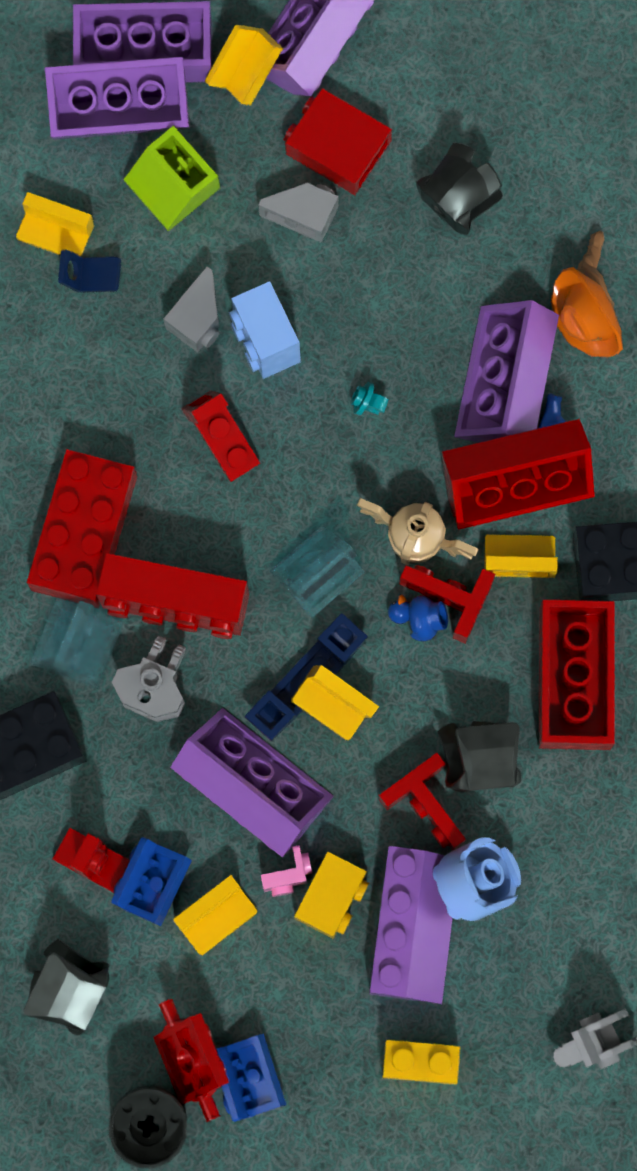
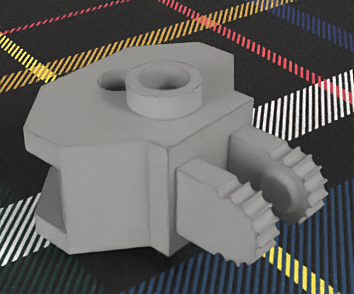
(154, 681)
(594, 1043)

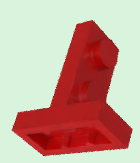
(221, 434)
(451, 594)
(424, 802)
(91, 859)

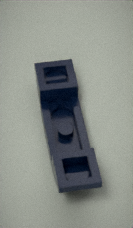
(331, 650)

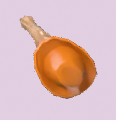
(586, 307)

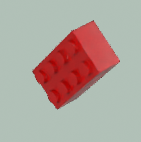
(518, 474)
(81, 527)
(173, 595)
(577, 675)

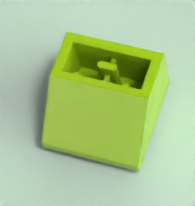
(172, 178)

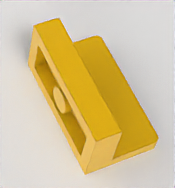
(244, 62)
(54, 225)
(521, 556)
(333, 702)
(215, 915)

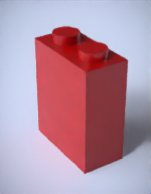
(337, 141)

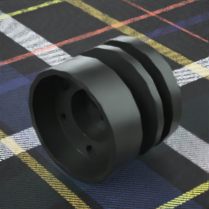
(161, 1144)

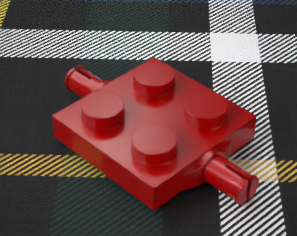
(191, 1059)

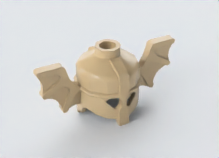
(415, 545)

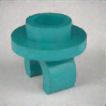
(365, 399)

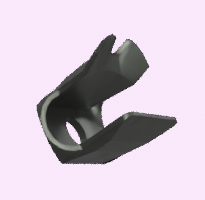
(460, 189)
(481, 755)
(67, 988)

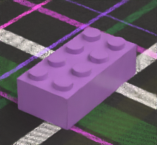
(145, 32)

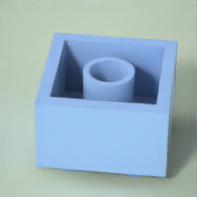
(266, 330)

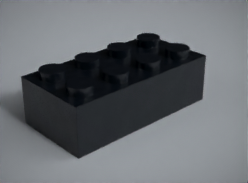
(606, 561)
(36, 744)

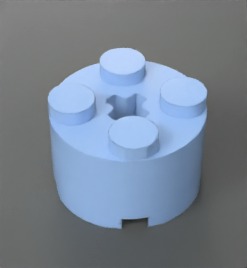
(477, 879)

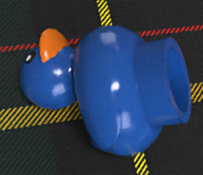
(424, 616)

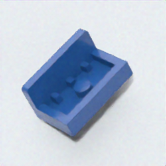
(150, 881)
(252, 1079)

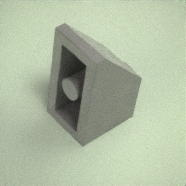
(302, 209)
(196, 314)

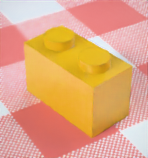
(331, 895)
(421, 1062)

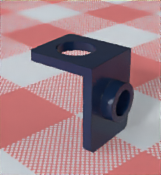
(90, 274)

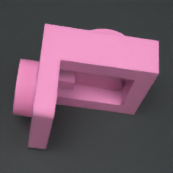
(282, 882)

